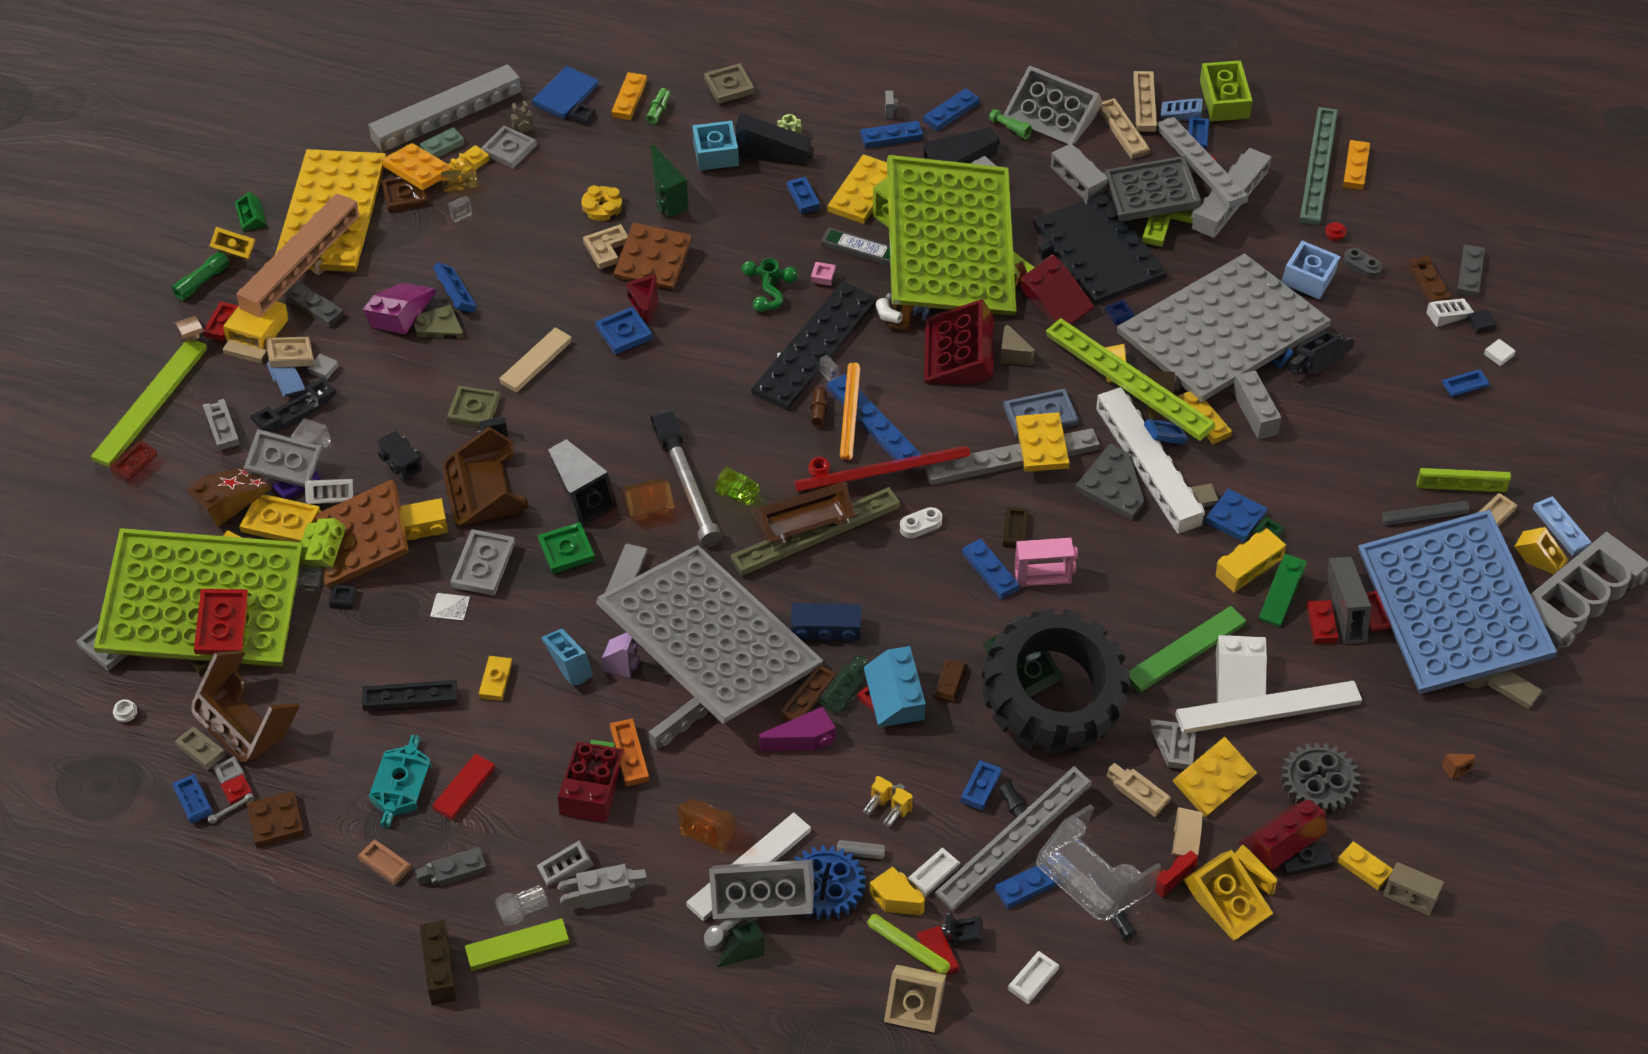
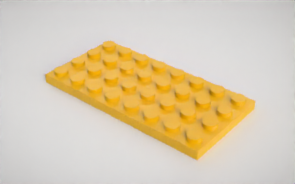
(320, 178)

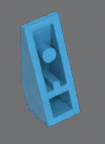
(568, 656)

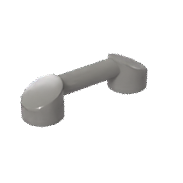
(715, 934)

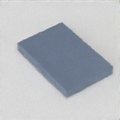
(1042, 403)

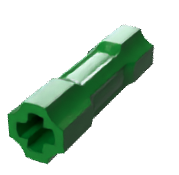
(189, 284)

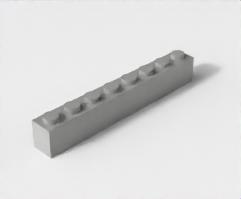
(444, 108)

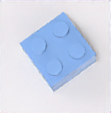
(1310, 269)

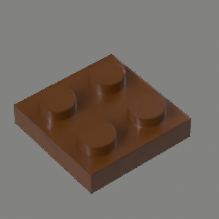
(275, 819)

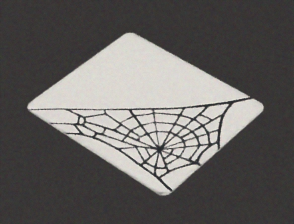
(450, 606)

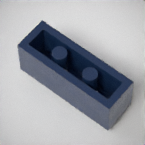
(826, 621)

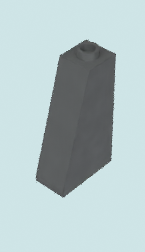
(1349, 600)

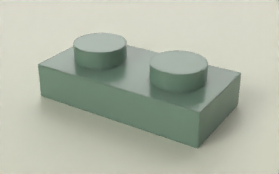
(443, 143)

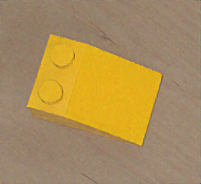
(1228, 894)

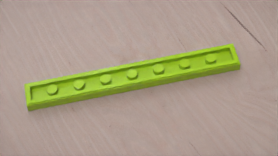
(148, 403)

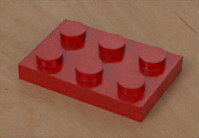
(221, 620)

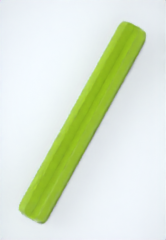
(908, 944)

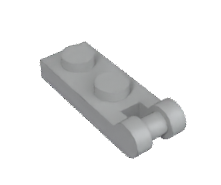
(221, 425)

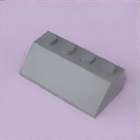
(762, 889)

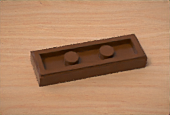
(807, 695)

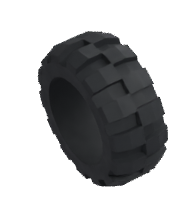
(1079, 641)

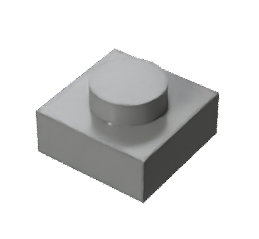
(890, 105)

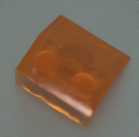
(647, 498)
(706, 824)

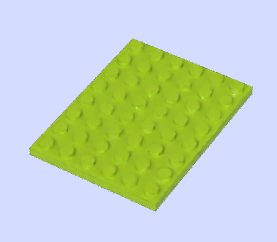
(950, 234)
(158, 585)

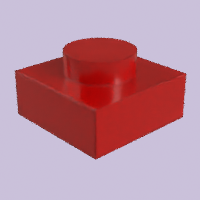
(235, 789)

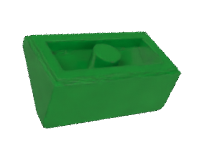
(250, 212)

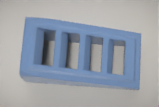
(1186, 109)

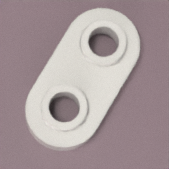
(921, 522)

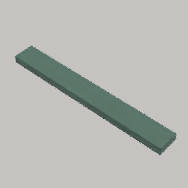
(1318, 166)

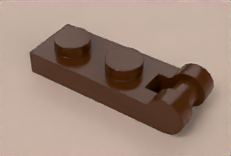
(1428, 279)

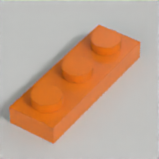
(632, 763)

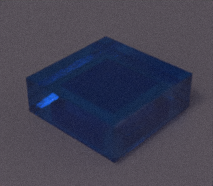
(1119, 312)

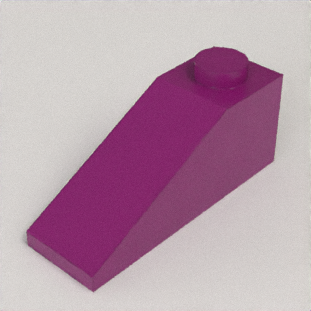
(802, 733)

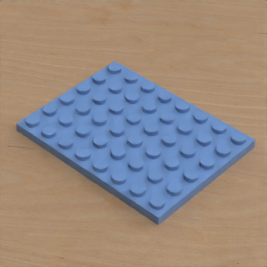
(1456, 602)

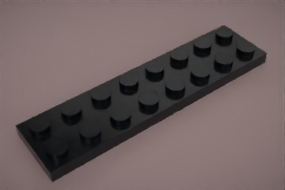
(819, 337)

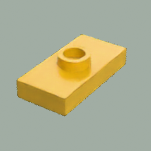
(495, 678)

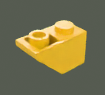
(895, 894)

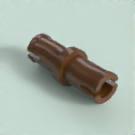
(819, 407)

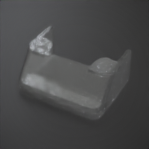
(1087, 876)

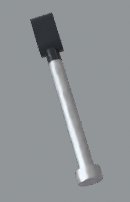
(670, 436)

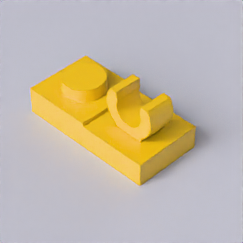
(470, 160)

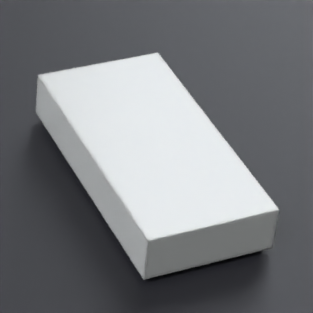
(934, 872)
(1033, 977)

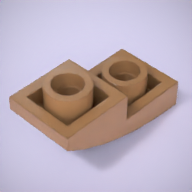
(189, 328)

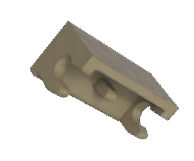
(1413, 888)

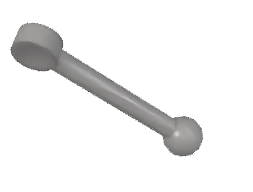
(247, 798)

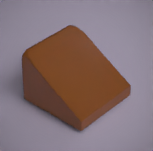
(1458, 764)

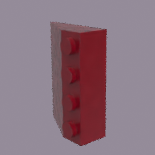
(960, 345)

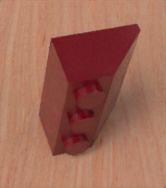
(1287, 833)

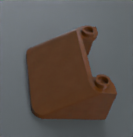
(478, 480)
(804, 512)

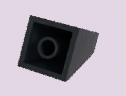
(583, 482)

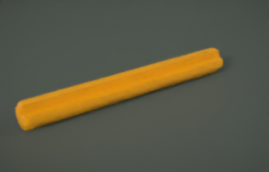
(850, 410)

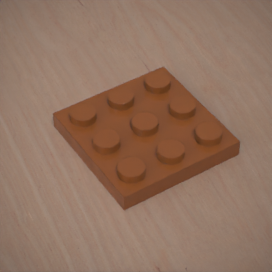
(651, 252)

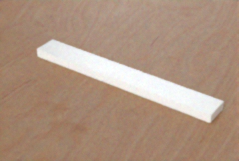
(1268, 707)

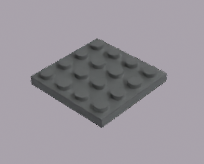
(1152, 188)

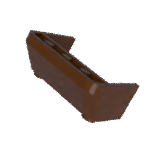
(229, 718)

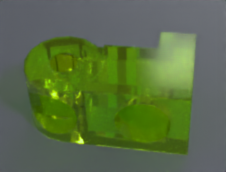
(737, 486)

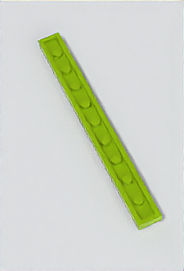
(1131, 379)

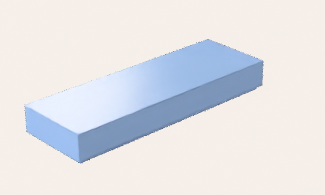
(1562, 525)

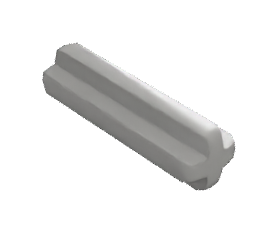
(861, 849)

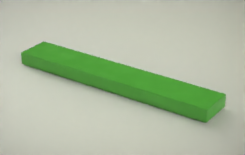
(1185, 649)

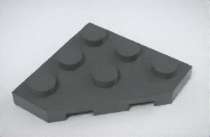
(1113, 483)

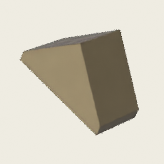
(1016, 349)

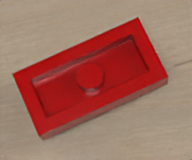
(214, 327)
(1322, 622)
(1173, 876)

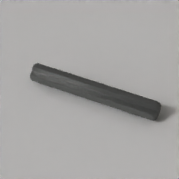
(1425, 513)

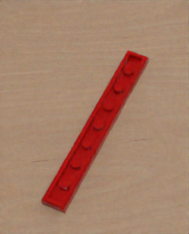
(882, 468)

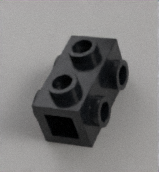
(399, 455)

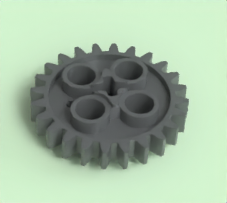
(1320, 777)

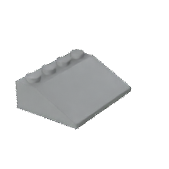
(1053, 105)

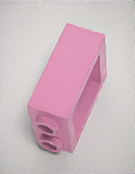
(1047, 573)

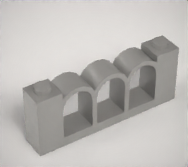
(1609, 555)

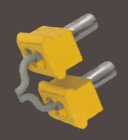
(882, 792)

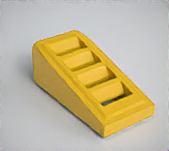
(1256, 870)

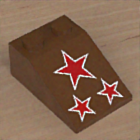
(226, 493)

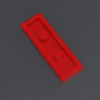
(463, 787)

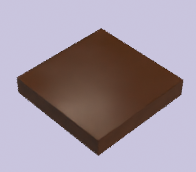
(402, 195)

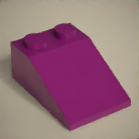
(397, 307)

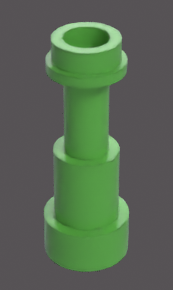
(1022, 129)

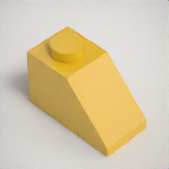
(232, 243)
(1541, 550)

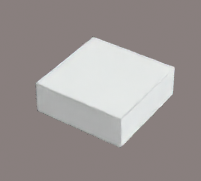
(1499, 352)

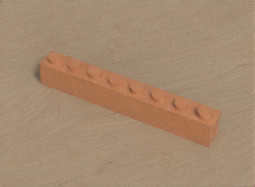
(297, 255)

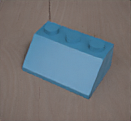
(895, 688)

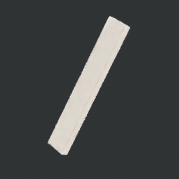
(766, 850)

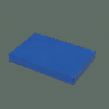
(565, 92)

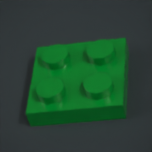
(566, 548)

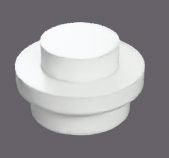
(124, 711)

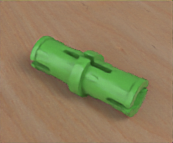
(654, 114)

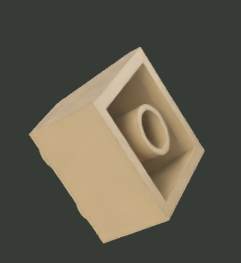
(914, 998)

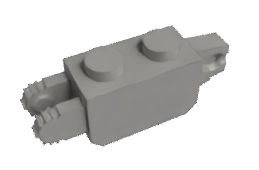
(602, 886)

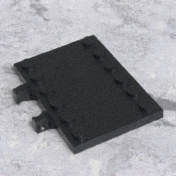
(1098, 249)

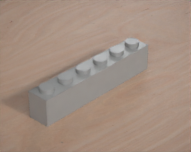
(1247, 174)

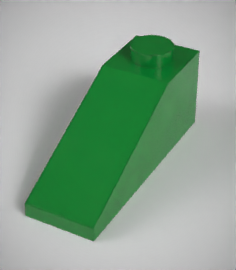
(1283, 590)

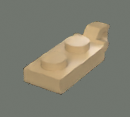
(1138, 789)

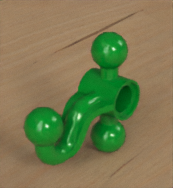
(770, 276)

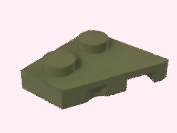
(438, 323)

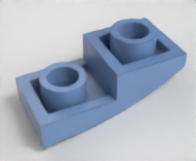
(287, 380)

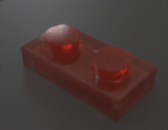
(133, 461)

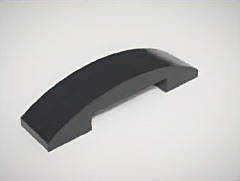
(296, 410)

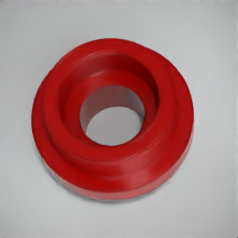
(819, 466)

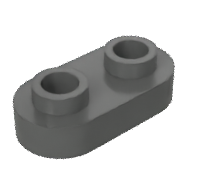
(1362, 263)

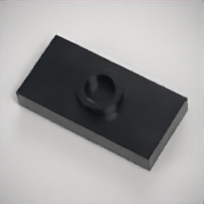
(1308, 859)

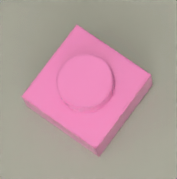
(823, 273)

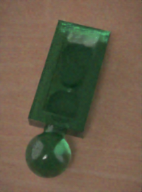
(843, 685)

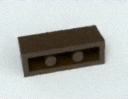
(438, 962)

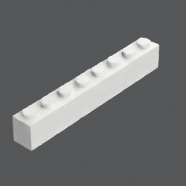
(1150, 461)

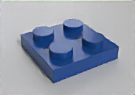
(623, 330)
(1236, 515)

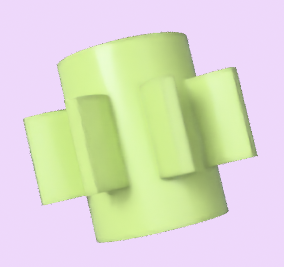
(790, 122)

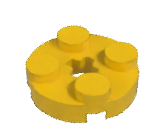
(595, 195)

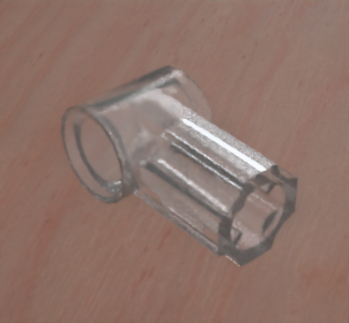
(514, 907)

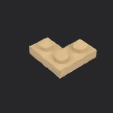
(602, 244)

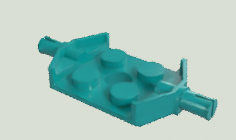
(400, 795)

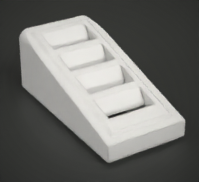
(1439, 319)
(328, 483)

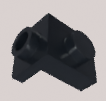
(498, 424)
(963, 931)

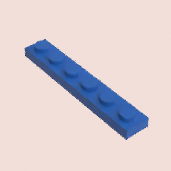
(875, 422)

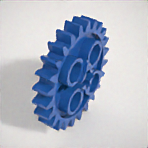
(848, 886)

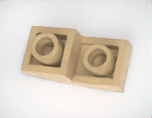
(1187, 831)

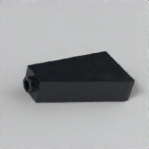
(771, 142)
(963, 147)

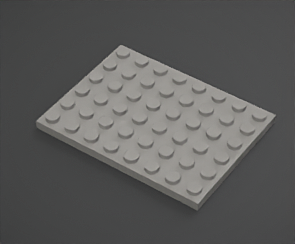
(1223, 326)
(709, 633)

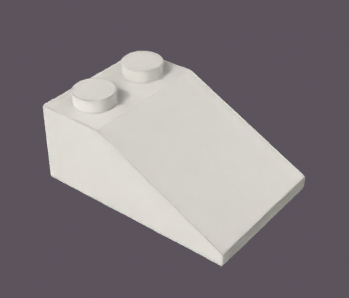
(1240, 667)

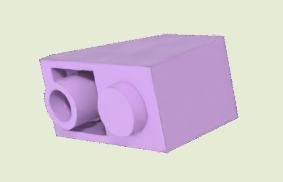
(621, 656)

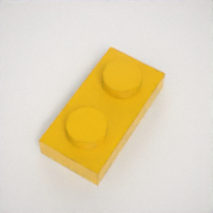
(1365, 865)

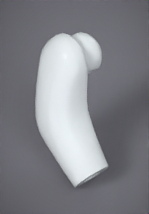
(886, 313)

